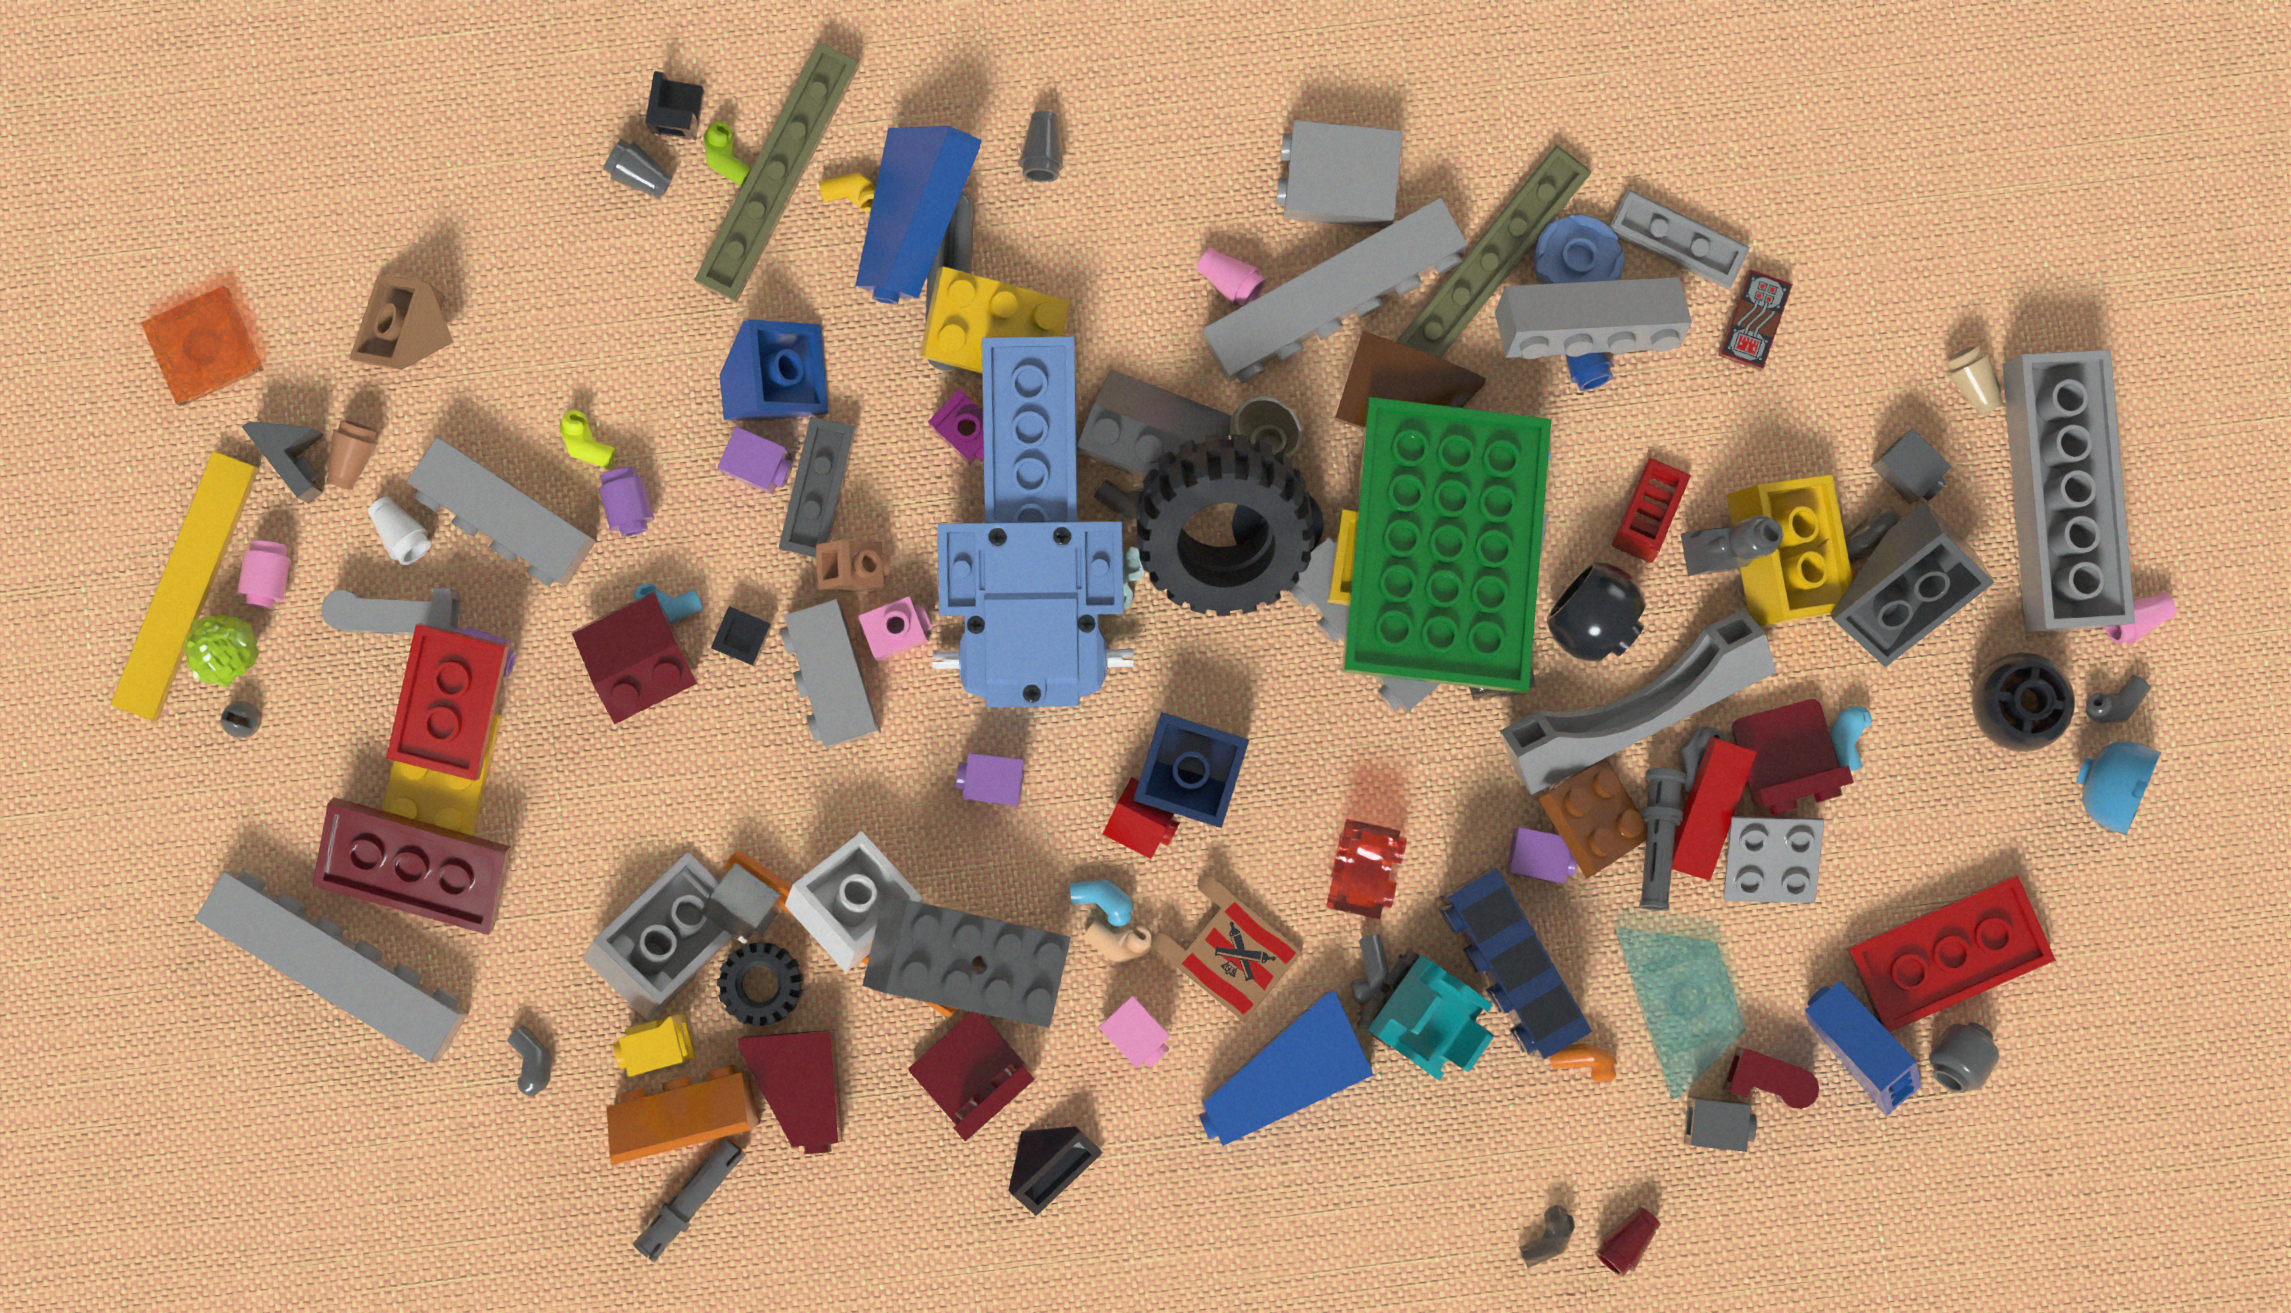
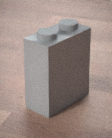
(1340, 174)

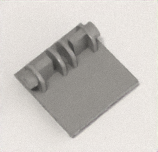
(1773, 859)

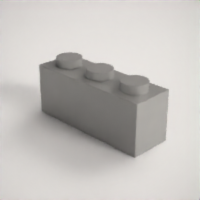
(829, 674)

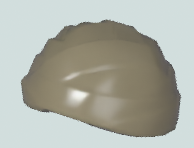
(1268, 421)

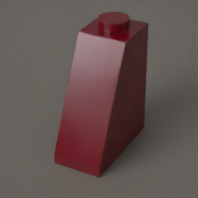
(799, 1084)

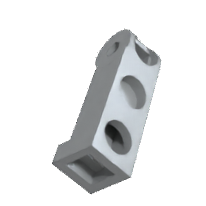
(394, 617)

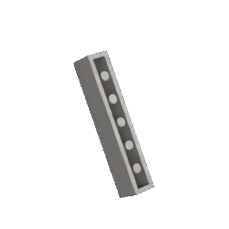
(1334, 291)
(332, 965)

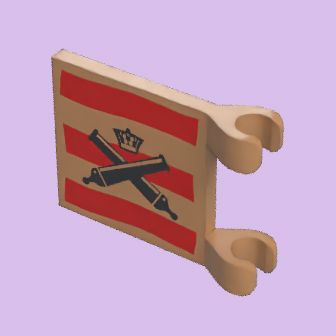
(1234, 954)

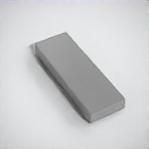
(1679, 239)

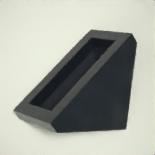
(1049, 1163)

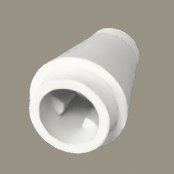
(399, 532)

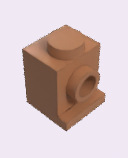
(859, 565)

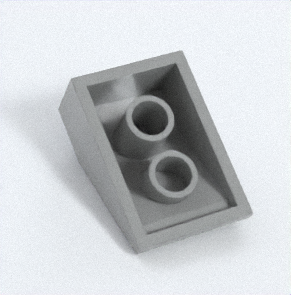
(660, 939)

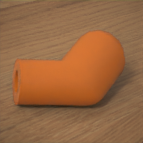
(1586, 1055)

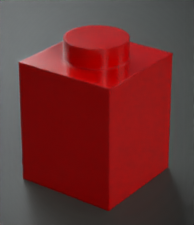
(1139, 824)

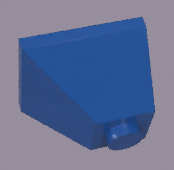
(774, 372)

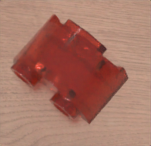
(1363, 869)

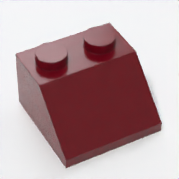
(634, 657)

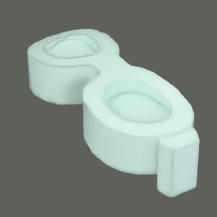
(1132, 572)

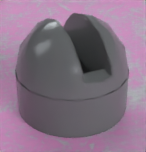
(245, 710)

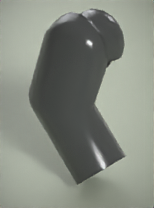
(535, 1064)

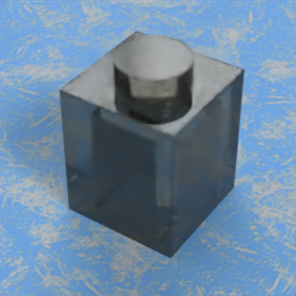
(741, 904)

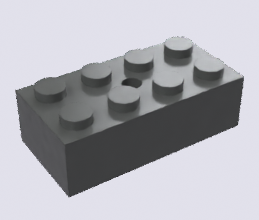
(966, 961)

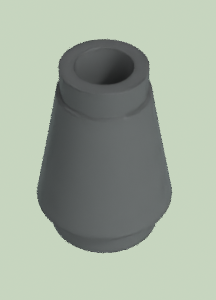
(1042, 151)
(637, 170)

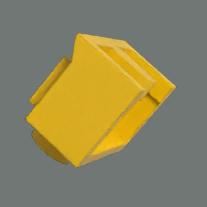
(654, 1045)

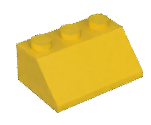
(1797, 577)

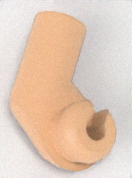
(1121, 945)

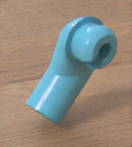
(1845, 734)
(1107, 896)

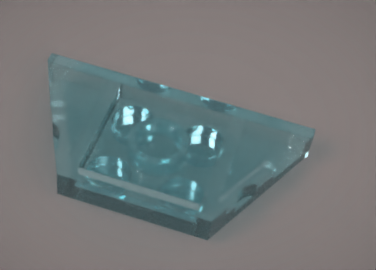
(1682, 1002)

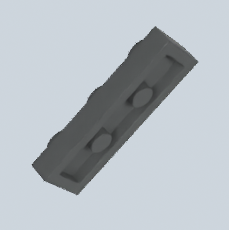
(817, 486)

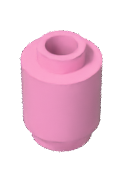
(264, 574)

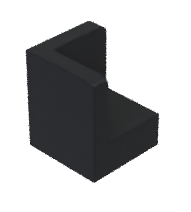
(674, 107)

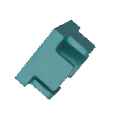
(1434, 1020)

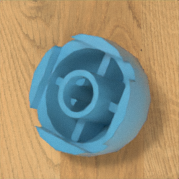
(2117, 783)

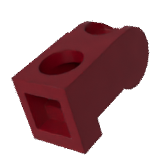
(1788, 1083)

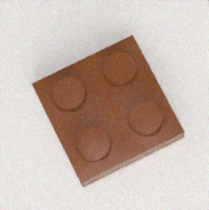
(1595, 817)

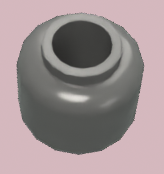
(1964, 1057)

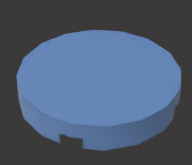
(1578, 251)

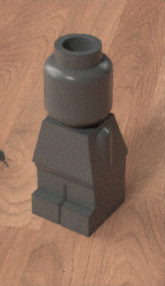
(1731, 547)

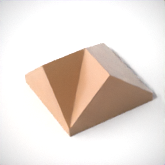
(401, 324)

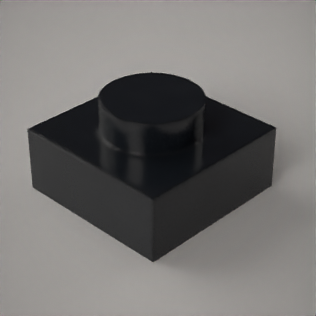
(741, 636)

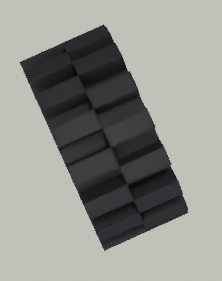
(732, 989)

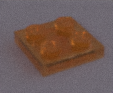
(202, 346)

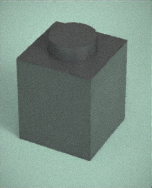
(1912, 467)
(1719, 1124)

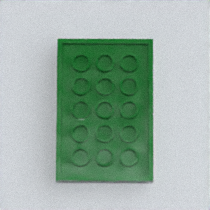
(1447, 545)

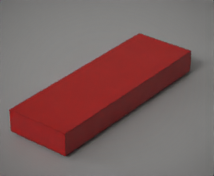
(1710, 807)

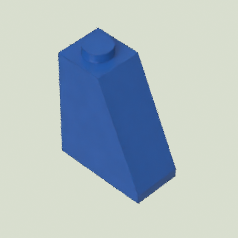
(1863, 1046)

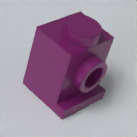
(947, 422)

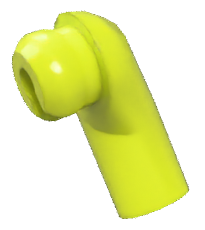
(580, 441)

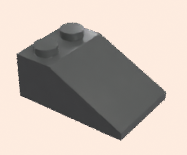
(1910, 585)

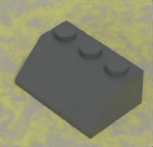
(1140, 423)

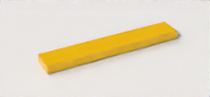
(184, 586)

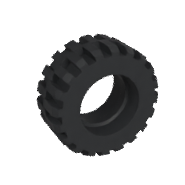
(1231, 575)

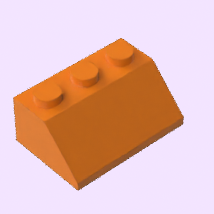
(680, 1114)

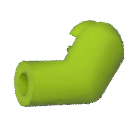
(720, 153)

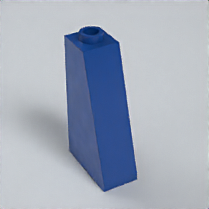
(912, 207)
(1295, 1069)

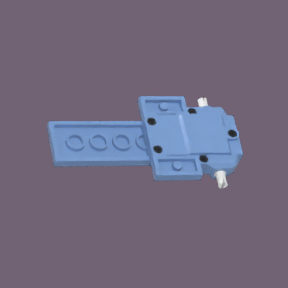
(1032, 570)

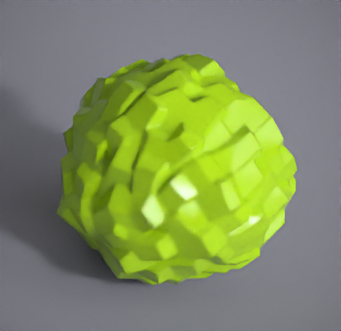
(220, 649)

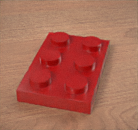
(447, 701)

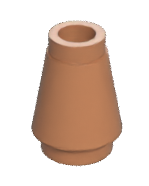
(349, 453)

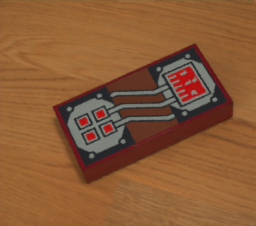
(1755, 320)

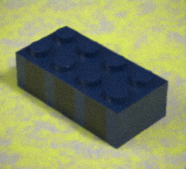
(1515, 963)

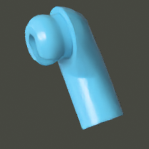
(676, 607)

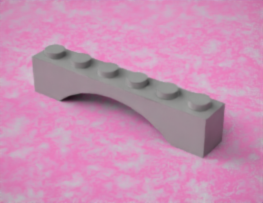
(1715, 666)

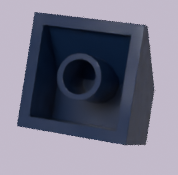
(1191, 770)

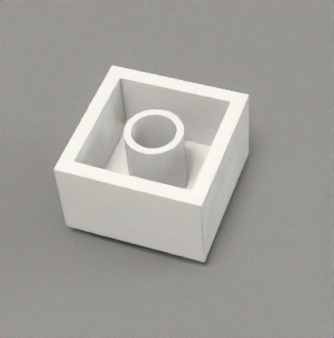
(844, 898)

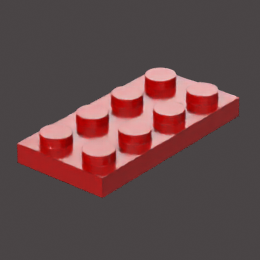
(1951, 954)

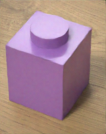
(756, 461)
(991, 779)
(1540, 856)

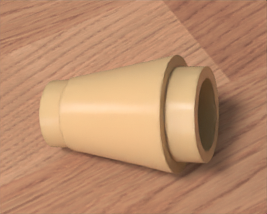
(1975, 378)

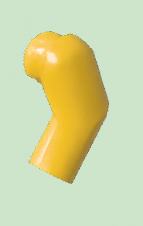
(851, 186)

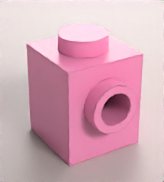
(895, 628)
(1136, 1033)

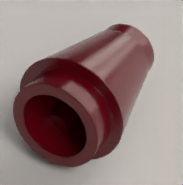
(1627, 1242)

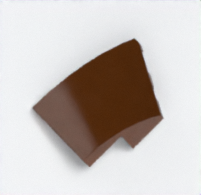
(1402, 374)

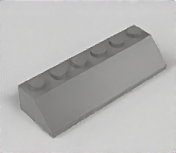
(2068, 491)

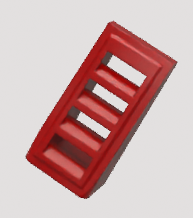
(1641, 537)

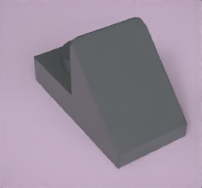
(281, 447)

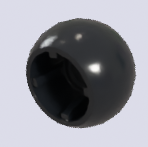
(1598, 613)
(2053, 694)

